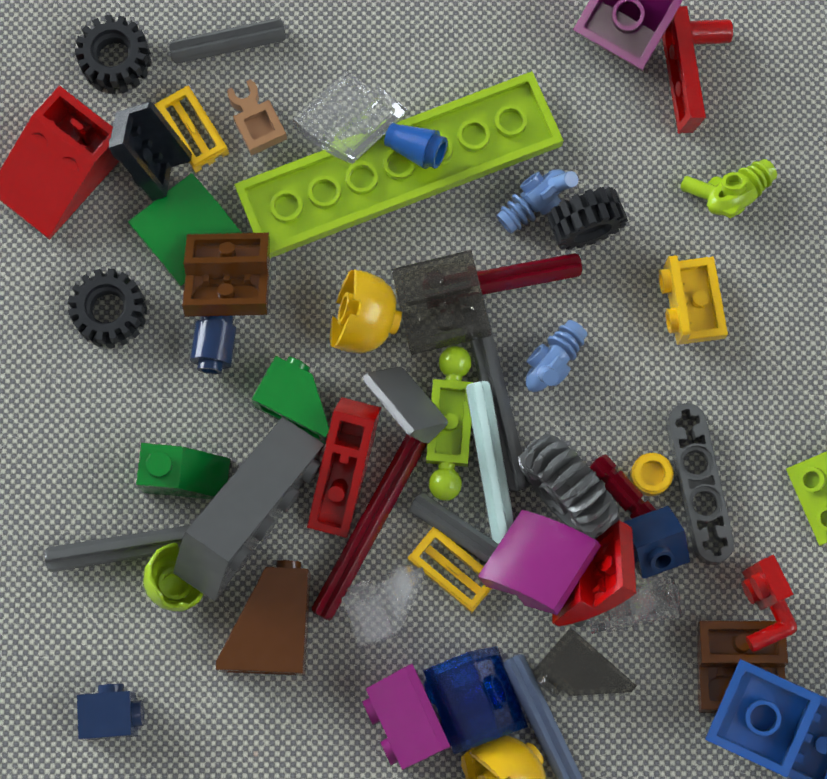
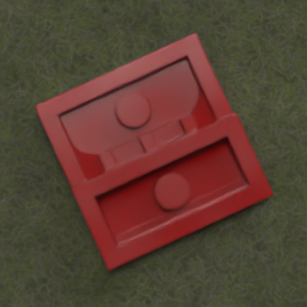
(607, 579)

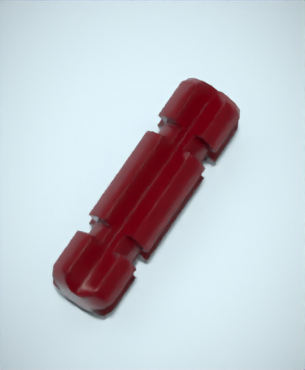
(620, 487)

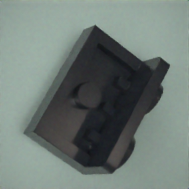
(147, 147)

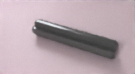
(227, 40)

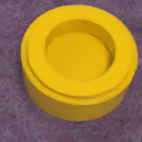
(652, 474)

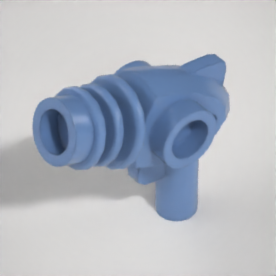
(538, 194)
(550, 362)

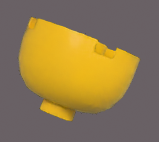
(365, 313)
(503, 759)

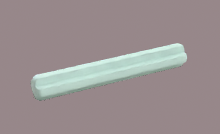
(490, 458)

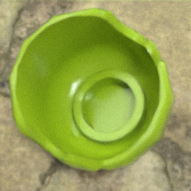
(164, 586)

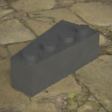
(247, 508)

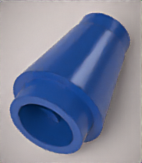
(417, 144)

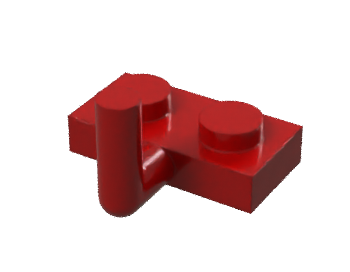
(769, 588)

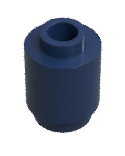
(213, 344)

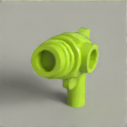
(735, 190)

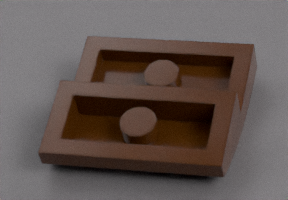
(226, 274)
(719, 651)

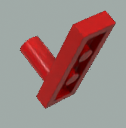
(682, 64)

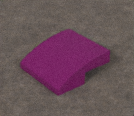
(539, 561)

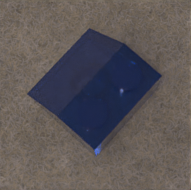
(474, 698)

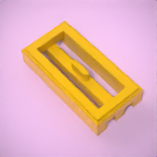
(207, 156)
(424, 546)

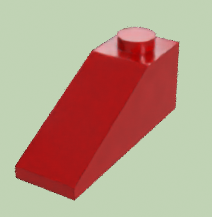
(343, 466)

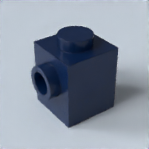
(658, 542)
(109, 713)

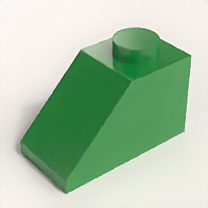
(292, 393)
(181, 471)

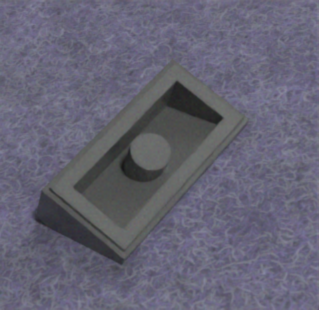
(406, 403)

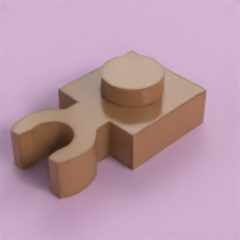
(256, 122)

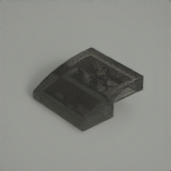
(441, 302)

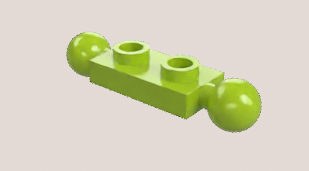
(452, 444)

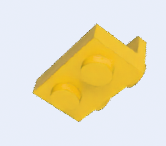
(694, 300)

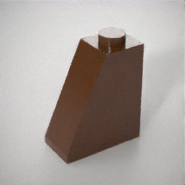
(272, 625)

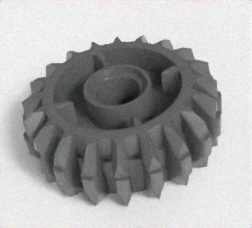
(568, 485)

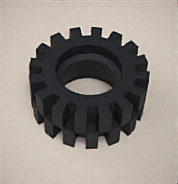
(106, 34)
(587, 218)
(100, 285)

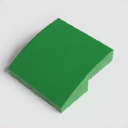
(168, 220)

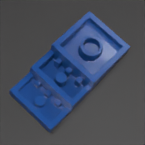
(772, 723)

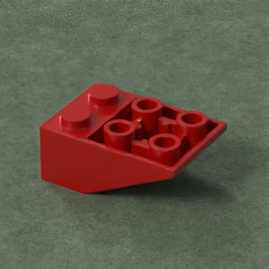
(56, 162)

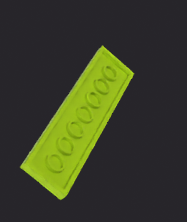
(330, 195)

